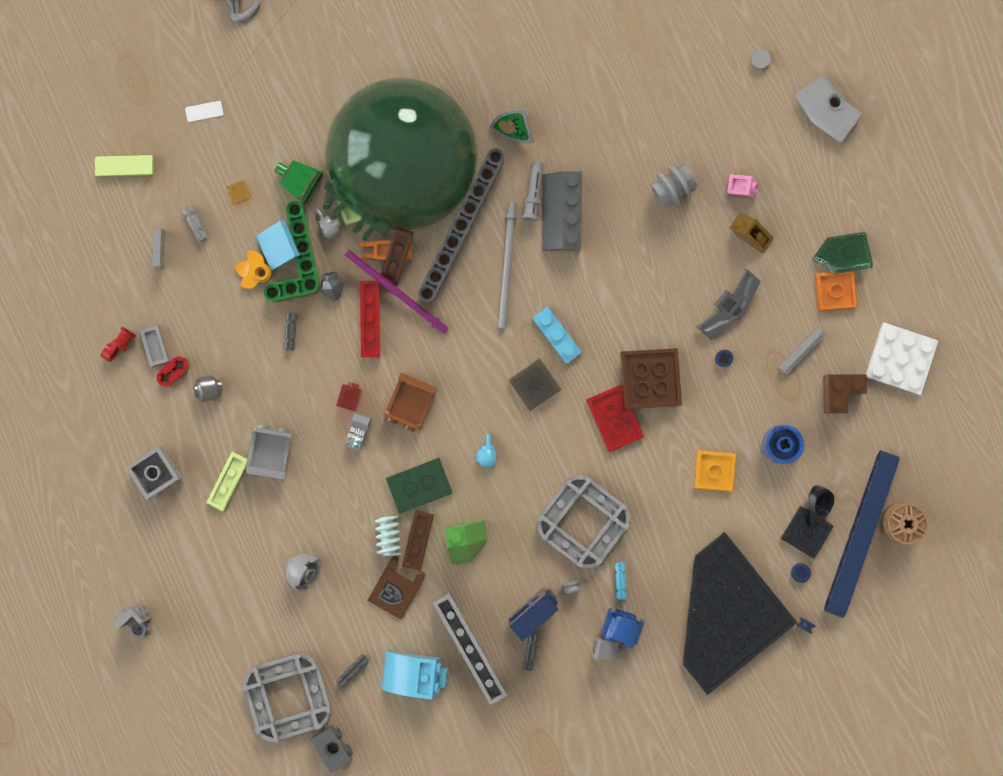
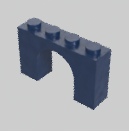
(533, 613)

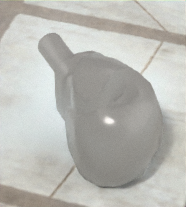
(328, 226)

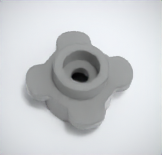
(140, 634)

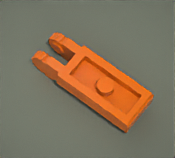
(380, 250)

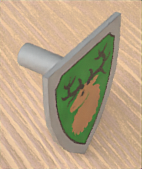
(513, 126)

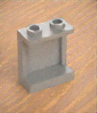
(268, 452)

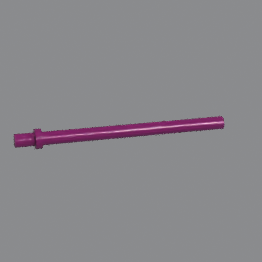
(397, 292)

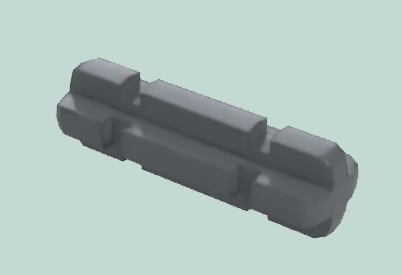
(290, 331)
(530, 652)
(353, 670)

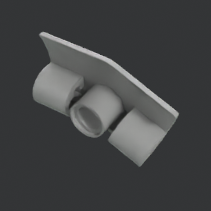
(816, 104)

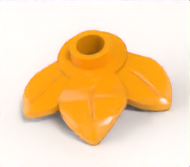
(250, 270)

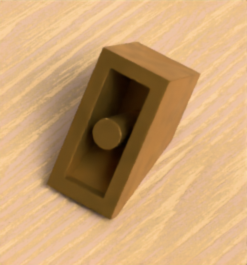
(751, 232)

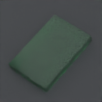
(419, 485)

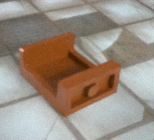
(410, 402)

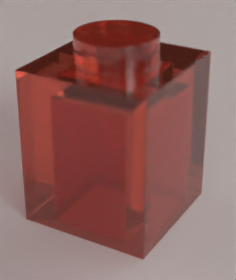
(349, 396)

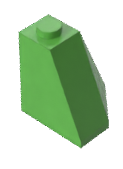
(465, 540)

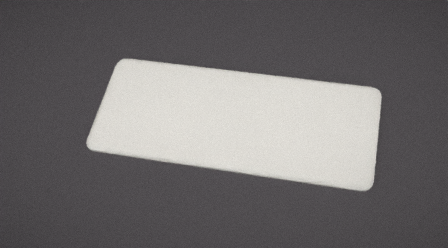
(204, 111)

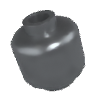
(207, 388)

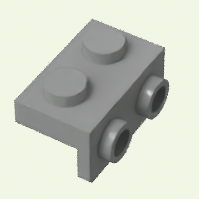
(137, 612)

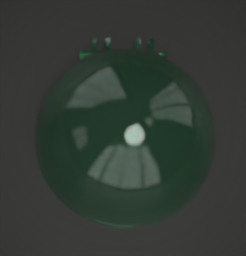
(399, 155)

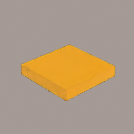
(715, 471)

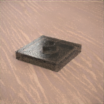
(534, 384)

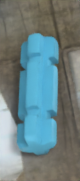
(620, 578)

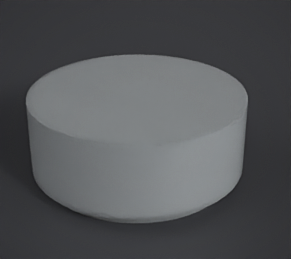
(760, 59)

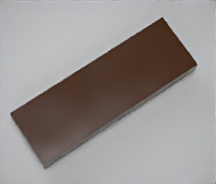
(396, 255)
(418, 540)

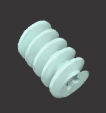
(387, 536)

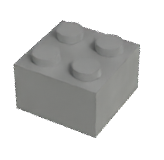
(154, 472)

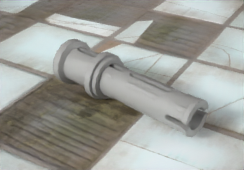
(532, 200)

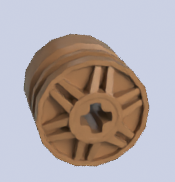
(893, 523)

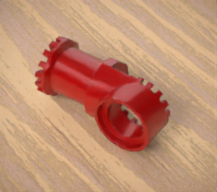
(121, 342)

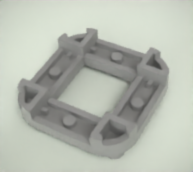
(605, 539)
(260, 706)

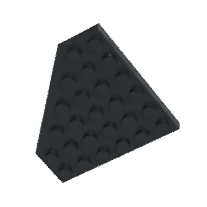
(729, 614)

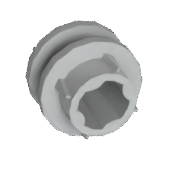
(676, 184)

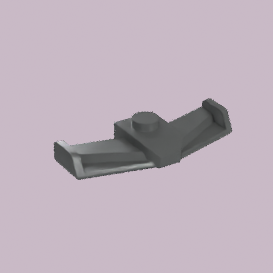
(730, 306)

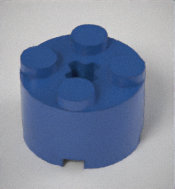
(793, 440)
(622, 627)

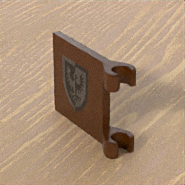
(394, 591)

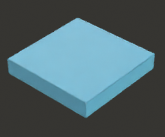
(277, 245)

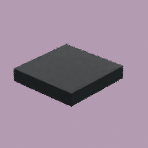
(802, 536)

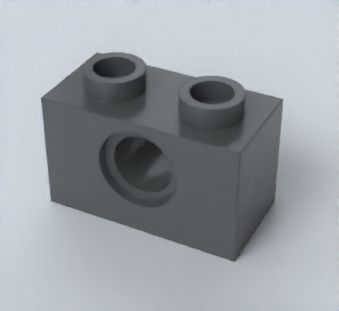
(332, 759)

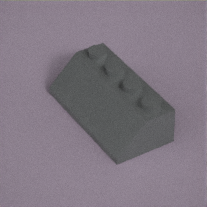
(562, 211)

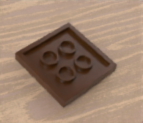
(650, 378)

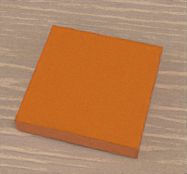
(836, 291)

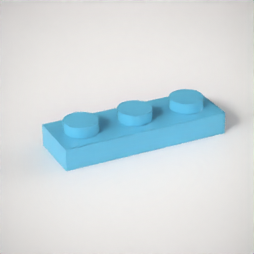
(556, 335)

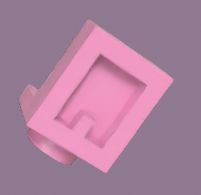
(742, 185)

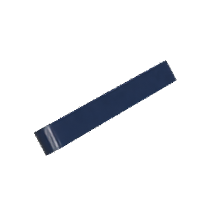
(861, 534)

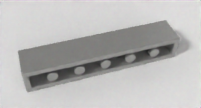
(470, 648)

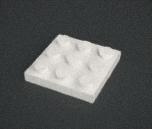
(901, 358)

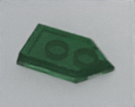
(845, 253)

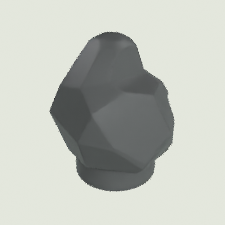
(331, 285)

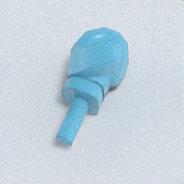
(487, 454)

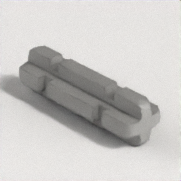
(194, 223)

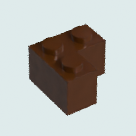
(837, 390)

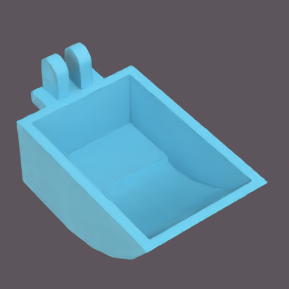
(413, 675)

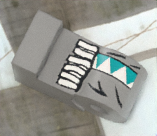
(357, 432)

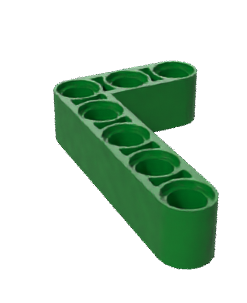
(308, 256)

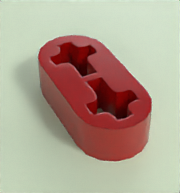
(170, 368)

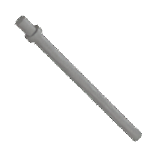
(511, 216)

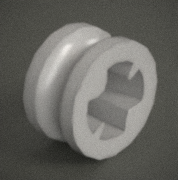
(570, 586)

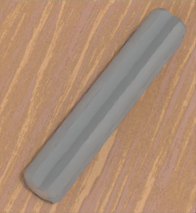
(801, 351)

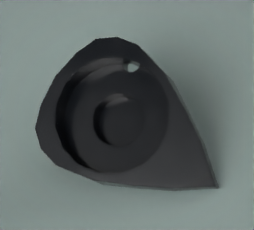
(820, 504)

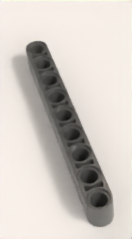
(462, 216)

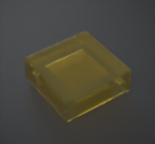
(239, 192)

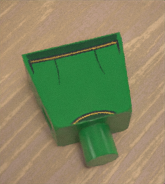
(299, 179)

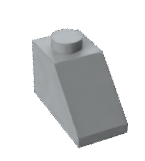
(605, 649)

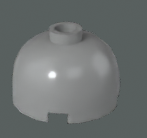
(302, 570)

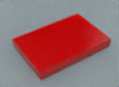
(615, 424)

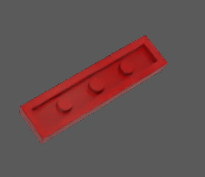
(370, 319)

